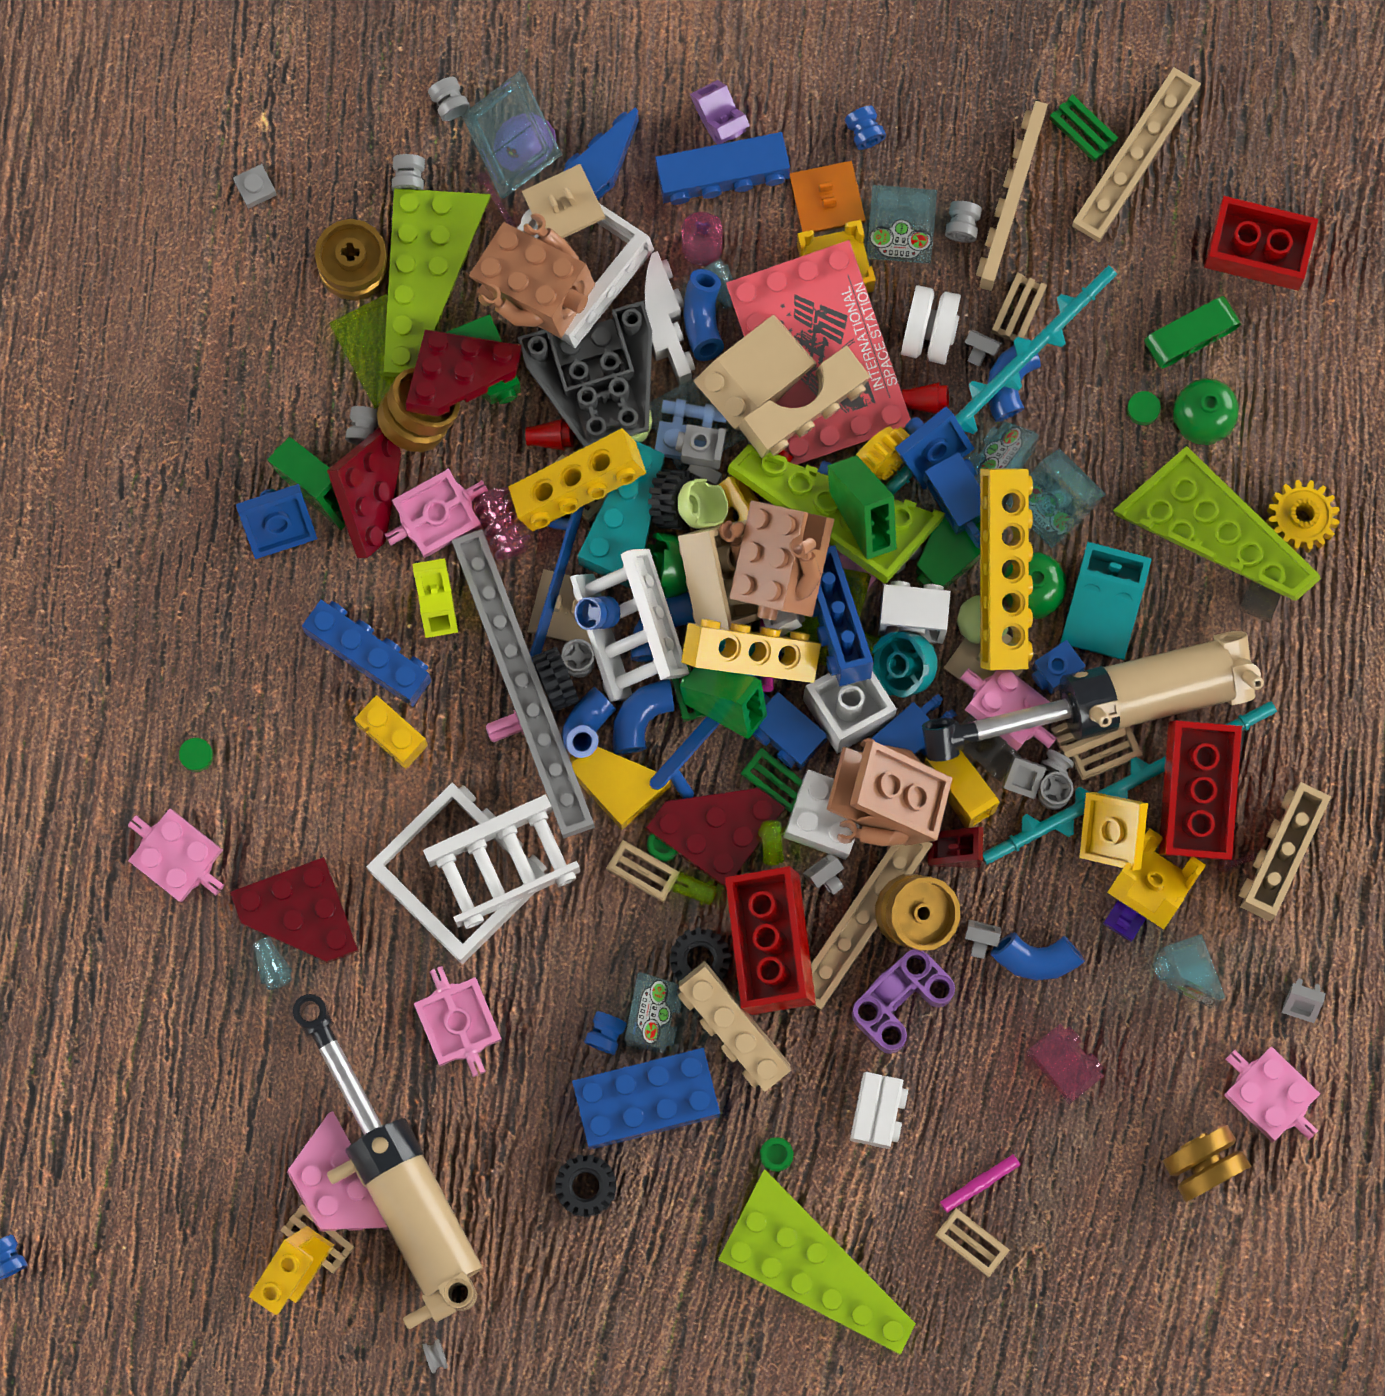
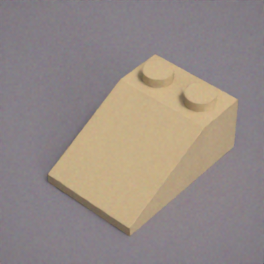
(754, 371)

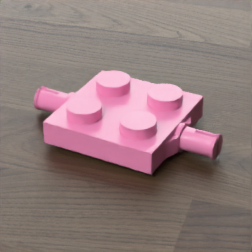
(436, 513)
(1004, 694)
(175, 855)
(457, 1021)
(1272, 1094)

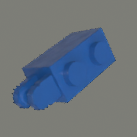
(956, 494)
(906, 728)
(789, 732)

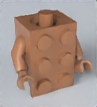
(533, 278)
(778, 558)
(888, 795)

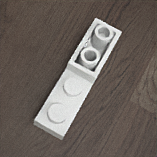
(662, 309)

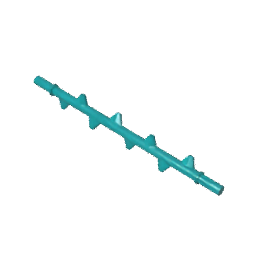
(1025, 351)
(1139, 773)

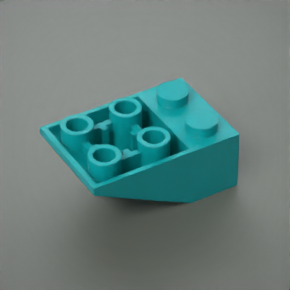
(1105, 600)

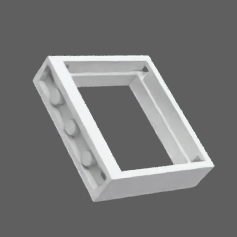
(613, 279)
(377, 868)

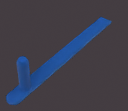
(571, 526)
(670, 769)

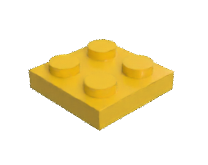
(1113, 830)

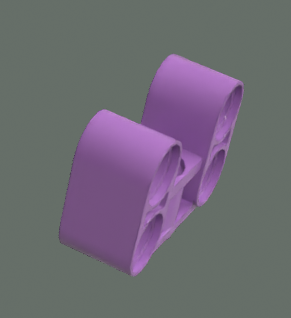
(892, 990)

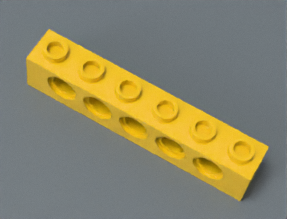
(993, 554)

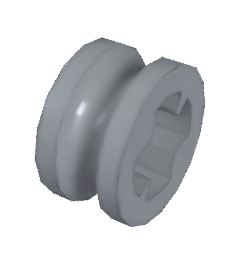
(1057, 762)
(435, 1356)

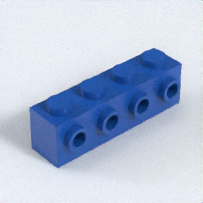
(723, 168)
(840, 625)
(366, 652)

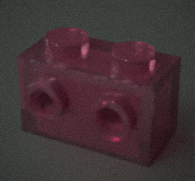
(1066, 1063)

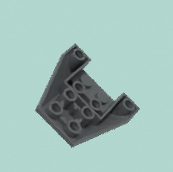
(601, 380)

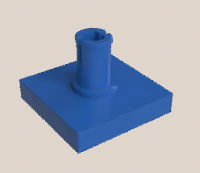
(932, 443)
(276, 521)

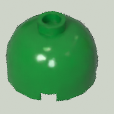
(1206, 411)
(669, 564)
(1048, 585)

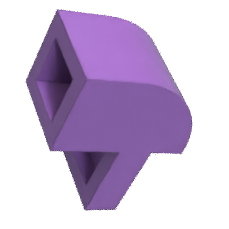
(719, 112)

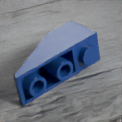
(606, 153)

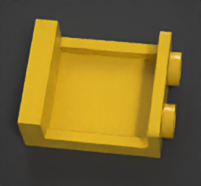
(291, 1269)

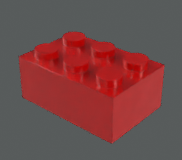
(1261, 243)

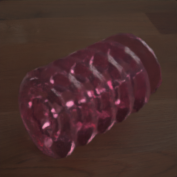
(702, 238)
(501, 523)

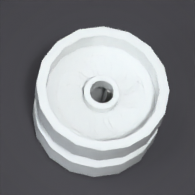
(930, 324)

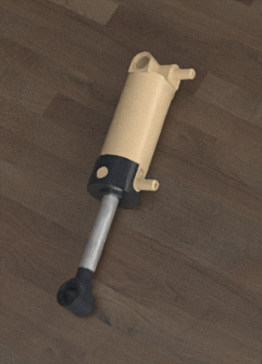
(1121, 695)
(400, 1186)

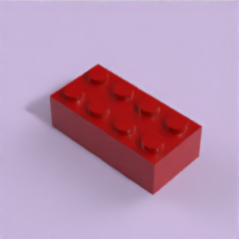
(1200, 790)
(770, 940)

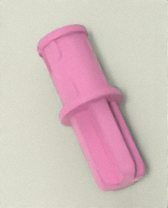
(504, 727)

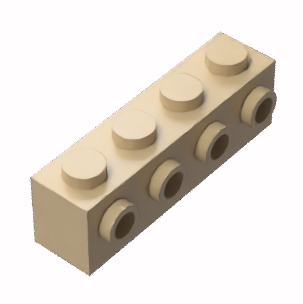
(1285, 851)
(734, 1026)

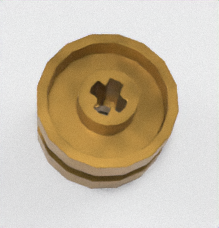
(348, 241)
(408, 429)
(917, 912)
(1205, 1161)

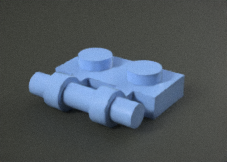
(668, 432)

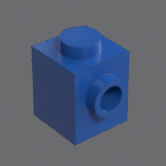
(1054, 664)

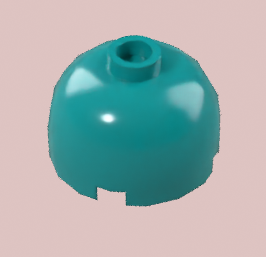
(904, 663)

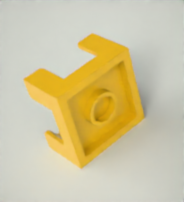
(855, 234)
(1158, 886)

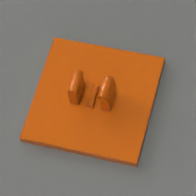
(827, 197)

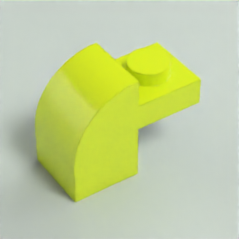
(435, 598)

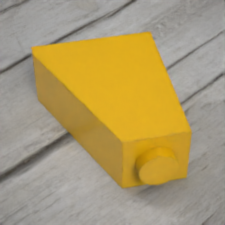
(617, 784)
(968, 792)

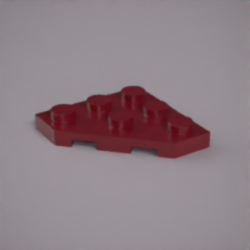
(457, 370)
(365, 490)
(715, 829)
(299, 910)

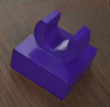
(1124, 921)

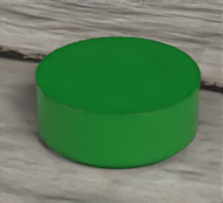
(1143, 408)
(196, 754)
(659, 850)
(776, 1154)

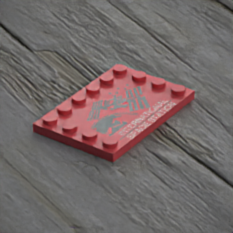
(825, 309)

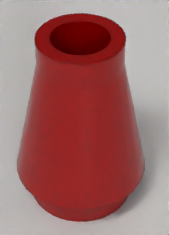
(927, 398)
(550, 435)

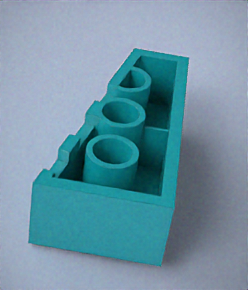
(622, 520)

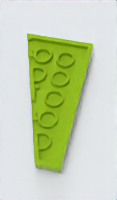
(426, 257)
(808, 491)
(1205, 516)
(798, 1258)

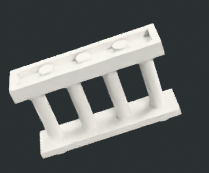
(655, 617)
(505, 829)

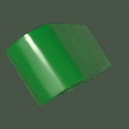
(1192, 332)

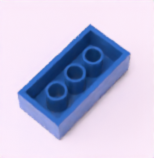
(646, 1098)

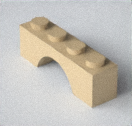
(773, 425)

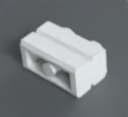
(877, 1110)

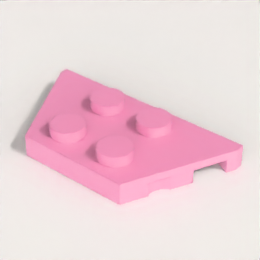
(338, 1204)

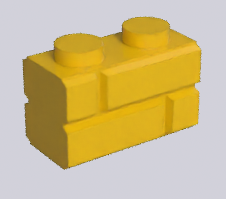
(391, 732)

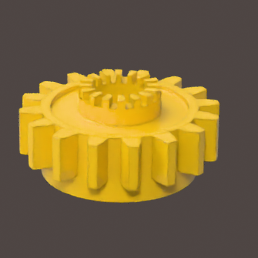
(880, 452)
(1314, 504)

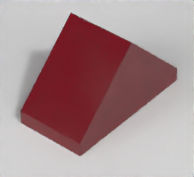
(957, 848)

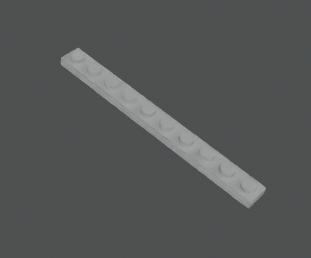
(523, 684)

